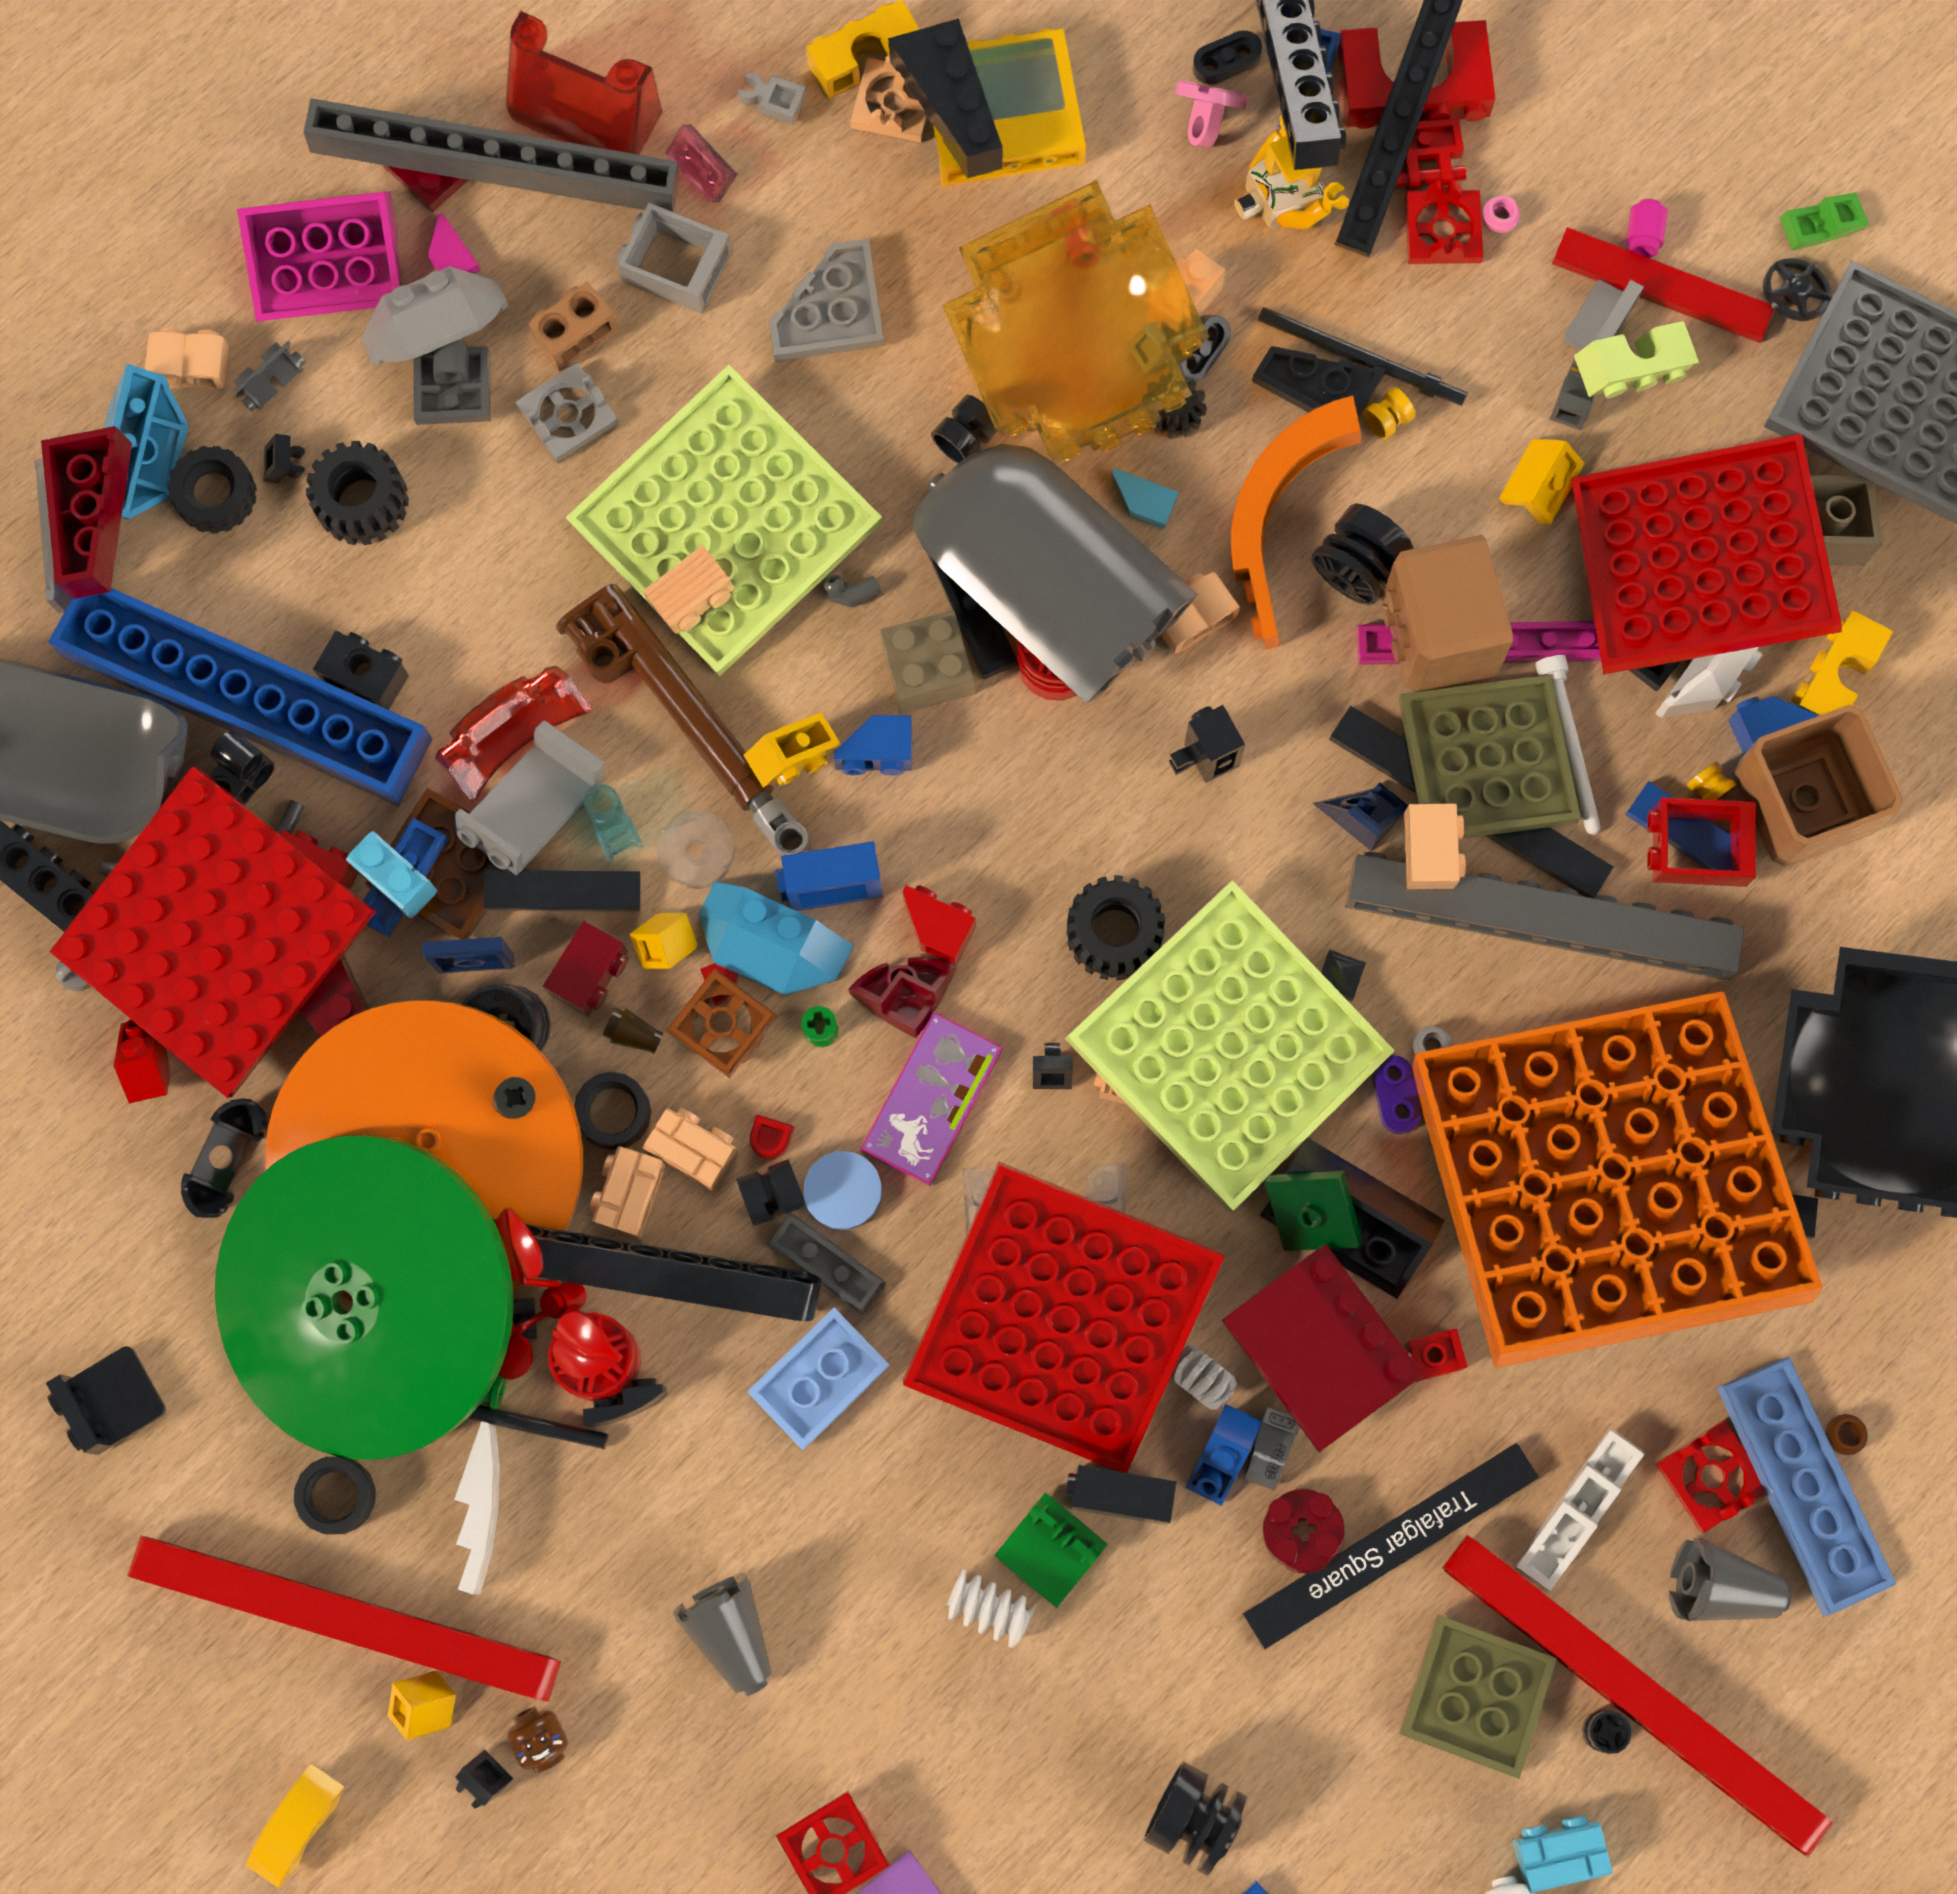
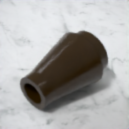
(631, 1031)

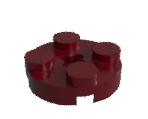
(1317, 1511)

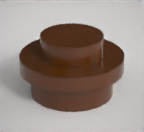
(1847, 1434)

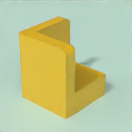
(1279, 160)
(663, 940)
(421, 1705)

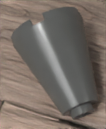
(1724, 1586)
(729, 1633)

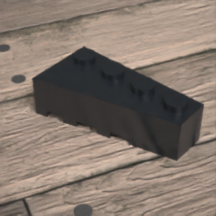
(947, 85)

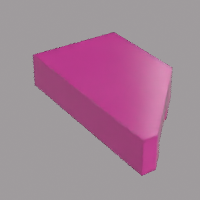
(449, 250)

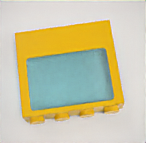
(1031, 104)

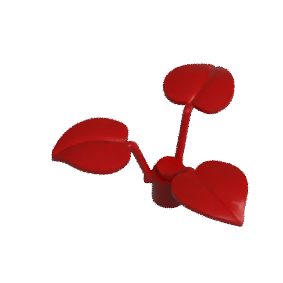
(581, 1343)

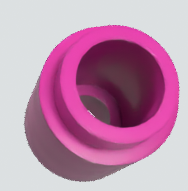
(1647, 227)

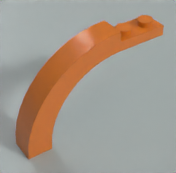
(1292, 451)

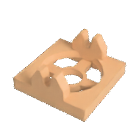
(891, 123)

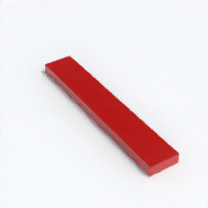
(1664, 284)

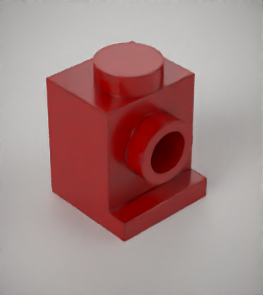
(1451, 1352)

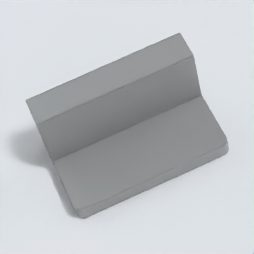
(1602, 313)

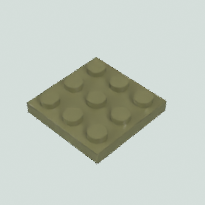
(1478, 1696)

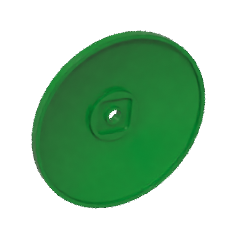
(423, 1287)

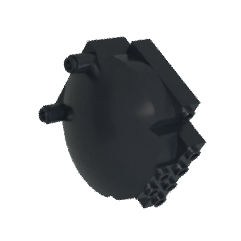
(1875, 1081)

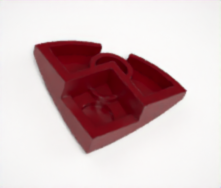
(905, 993)

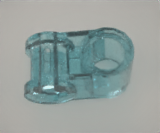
(613, 828)

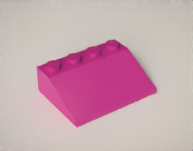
(320, 255)

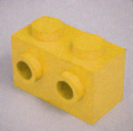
(792, 749)

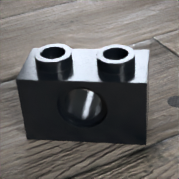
(346, 653)

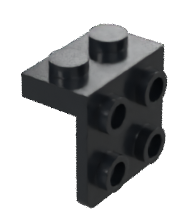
(106, 1401)

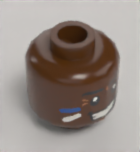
(537, 1739)

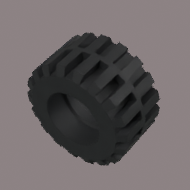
(349, 466)
(1122, 897)

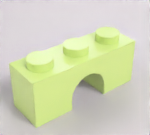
(1612, 367)

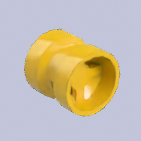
(1389, 413)

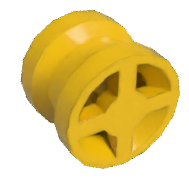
(1711, 783)

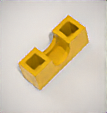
(834, 55)
(1854, 647)

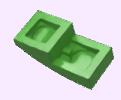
(1825, 222)

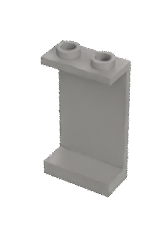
(531, 800)

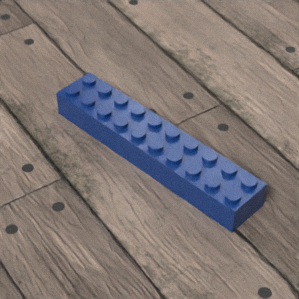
(243, 692)

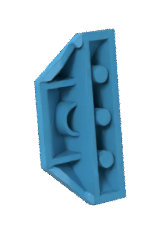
(156, 427)
(770, 941)

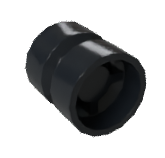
(963, 432)
(771, 1192)

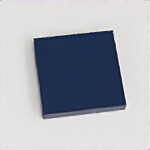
(468, 955)

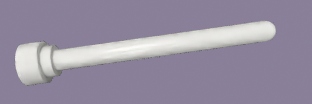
(1557, 668)

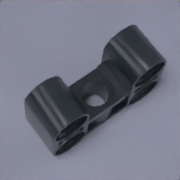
(240, 766)

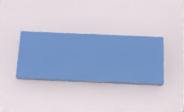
(1806, 1486)

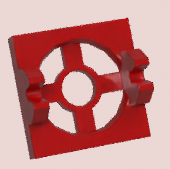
(1442, 251)
(1672, 1470)
(846, 1809)

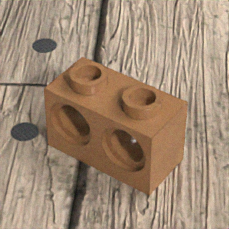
(579, 332)

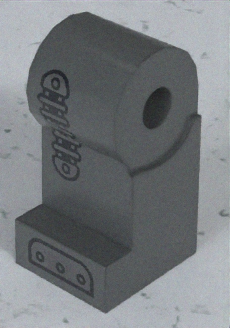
(1271, 1448)

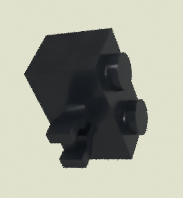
(1209, 744)

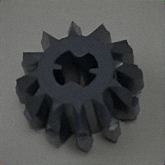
(1186, 416)

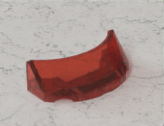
(505, 724)

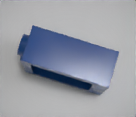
(830, 876)

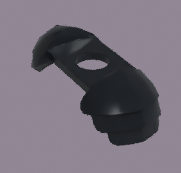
(234, 1126)

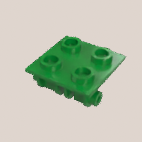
(1051, 1550)

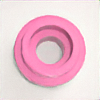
(1503, 205)

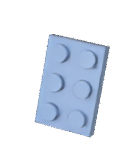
(818, 1379)

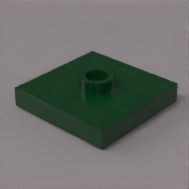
(1313, 1210)

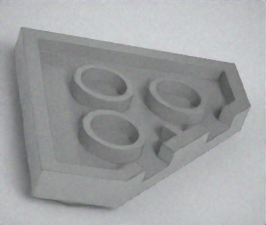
(831, 307)

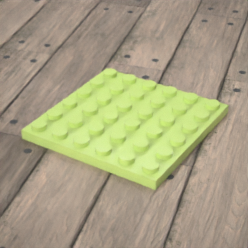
(743, 489)
(1230, 1046)

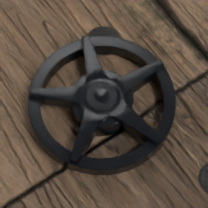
(1797, 289)

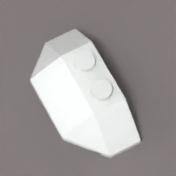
(1708, 682)

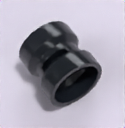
(1614, 1731)

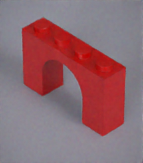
(1464, 94)

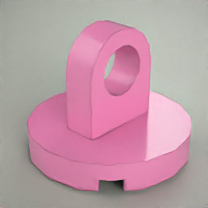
(1208, 110)

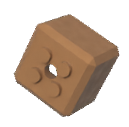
(1446, 614)
(1836, 762)

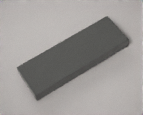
(821, 1257)

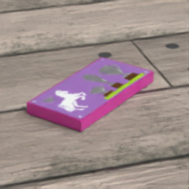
(931, 1099)

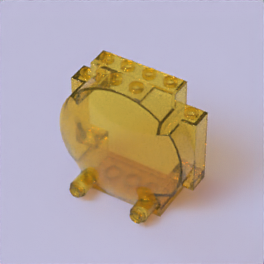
(1077, 323)

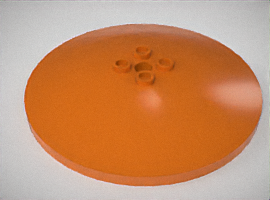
(430, 1081)

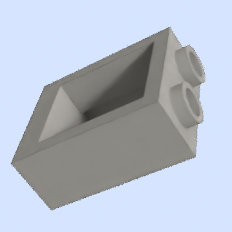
(716, 255)

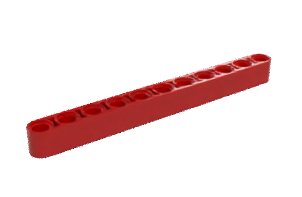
(344, 1618)
(1638, 1696)

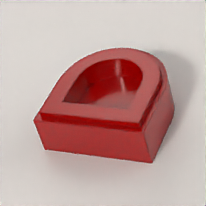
(770, 1137)

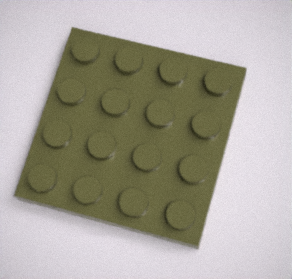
(1492, 754)

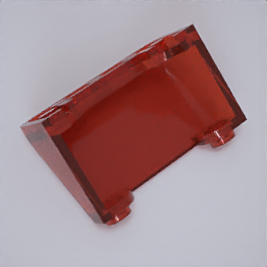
(575, 102)

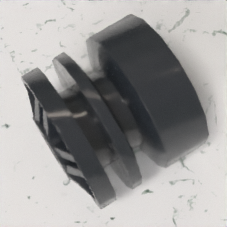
(1360, 553)
(517, 1006)
(1195, 1818)

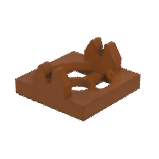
(728, 1061)

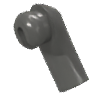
(850, 595)

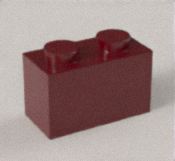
(587, 969)

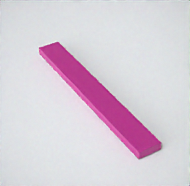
(1530, 642)

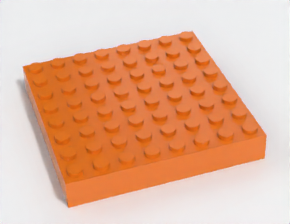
(1613, 1179)

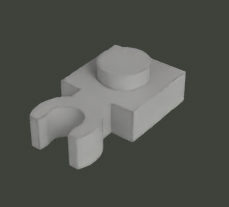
(777, 99)

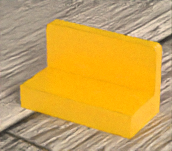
(1543, 478)

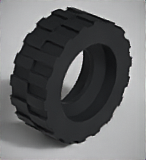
(206, 461)

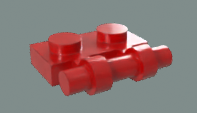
(1431, 142)

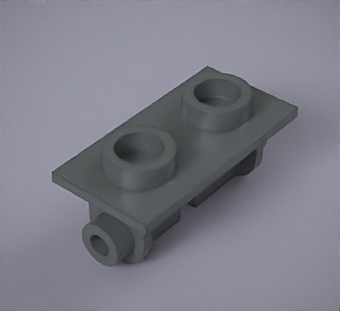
(256, 383)

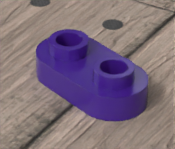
(1397, 1093)

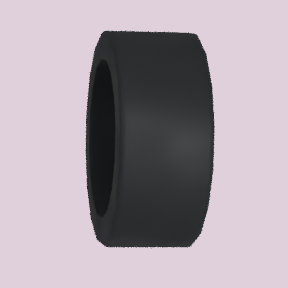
(607, 1081)
(312, 1474)

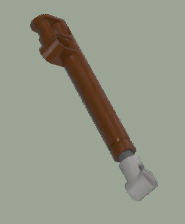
(618, 630)

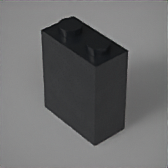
(1121, 1494)

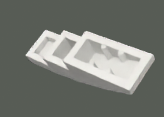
(481, 1491)
(1580, 1509)

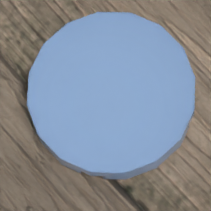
(842, 1190)

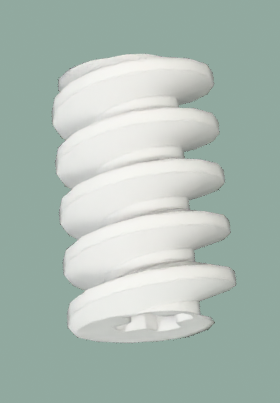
(989, 1609)

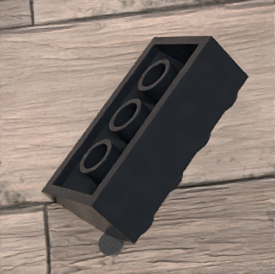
(1391, 1225)

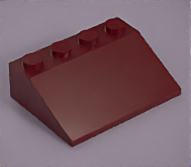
(1322, 1347)

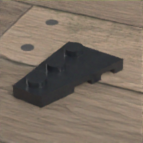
(1315, 381)

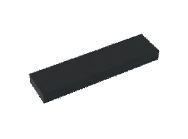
(980, 629)
(562, 890)

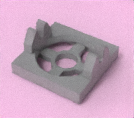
(564, 447)

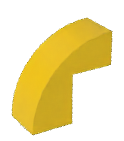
(293, 1825)

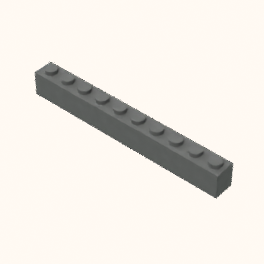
(490, 156)
(1552, 918)

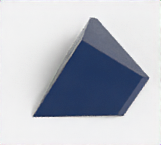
(1366, 813)

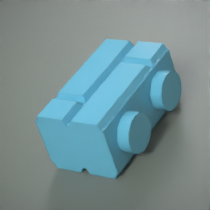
(391, 874)
(1562, 1854)

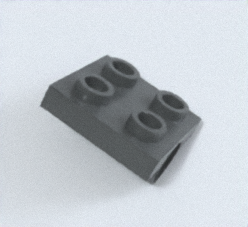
(452, 385)

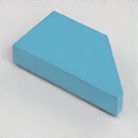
(1144, 498)

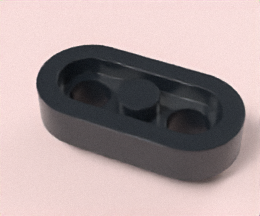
(1224, 57)
(1205, 356)

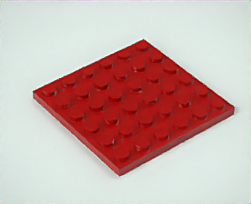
(1705, 555)
(212, 932)
(1062, 1318)

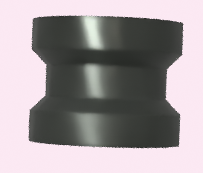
(511, 1103)

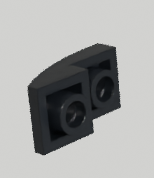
(636, 1399)

